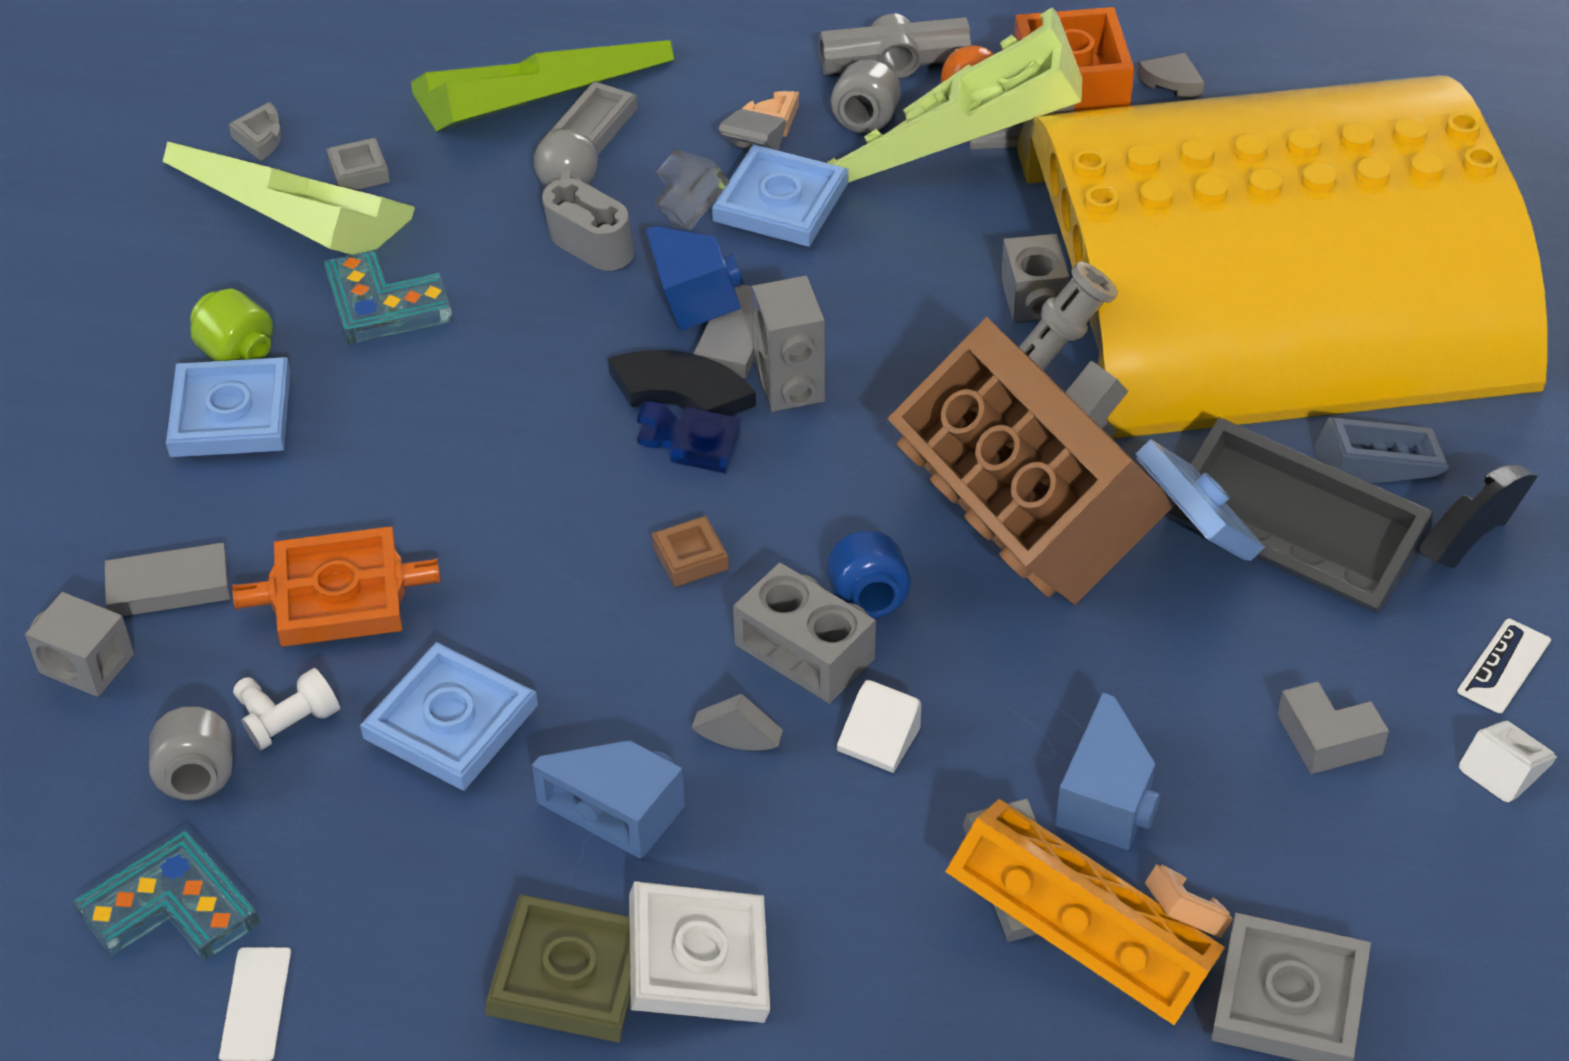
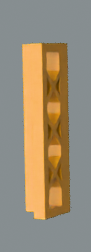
(1084, 910)

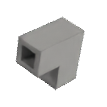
(1097, 394)
(1329, 736)

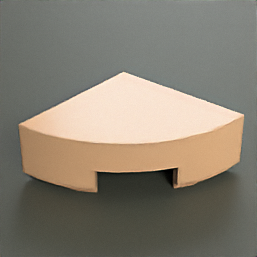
(783, 105)
(1184, 906)

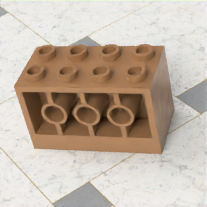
(1028, 465)

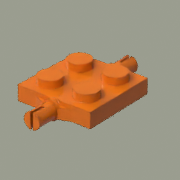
(336, 586)

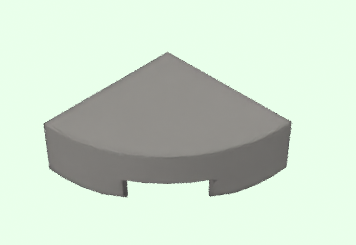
(1173, 73)
(258, 131)
(738, 725)

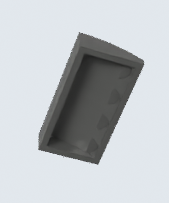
(1314, 515)

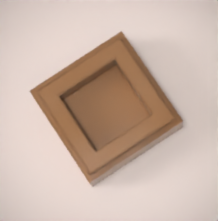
(690, 551)

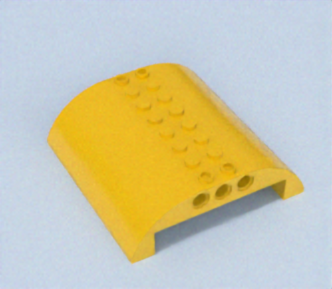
(1298, 252)

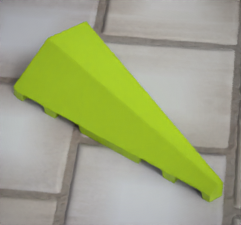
(479, 92)

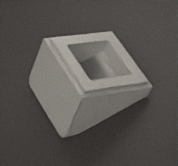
(751, 127)

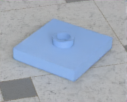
(780, 195)
(229, 407)
(1200, 500)
(449, 715)

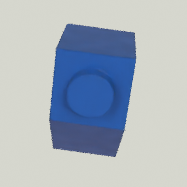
(695, 275)

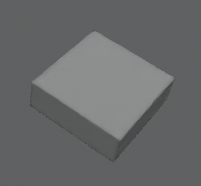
(358, 164)

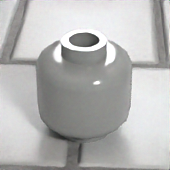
(865, 96)
(190, 753)

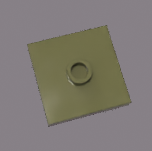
(564, 969)

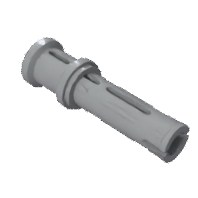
(1068, 313)

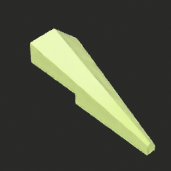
(999, 92)
(321, 211)

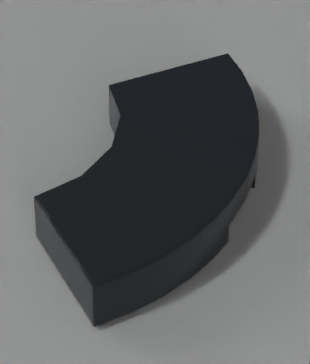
(680, 381)
(1472, 518)

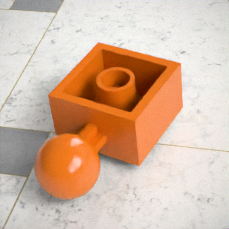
(1097, 48)

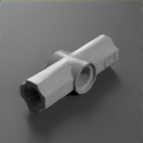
(893, 42)

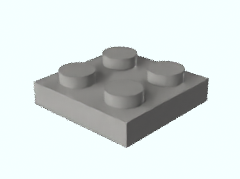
(1291, 991)

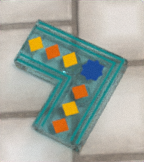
(377, 309)
(173, 884)

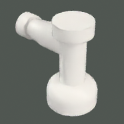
(269, 719)

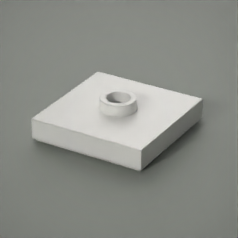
(698, 952)

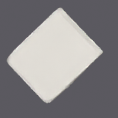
(880, 726)
(1505, 760)

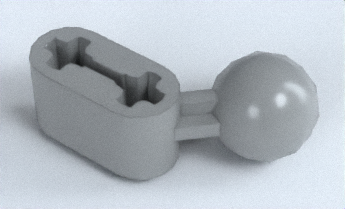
(576, 213)

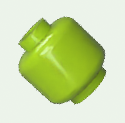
(231, 326)

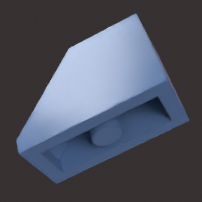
(1108, 781)
(613, 792)

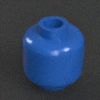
(869, 572)

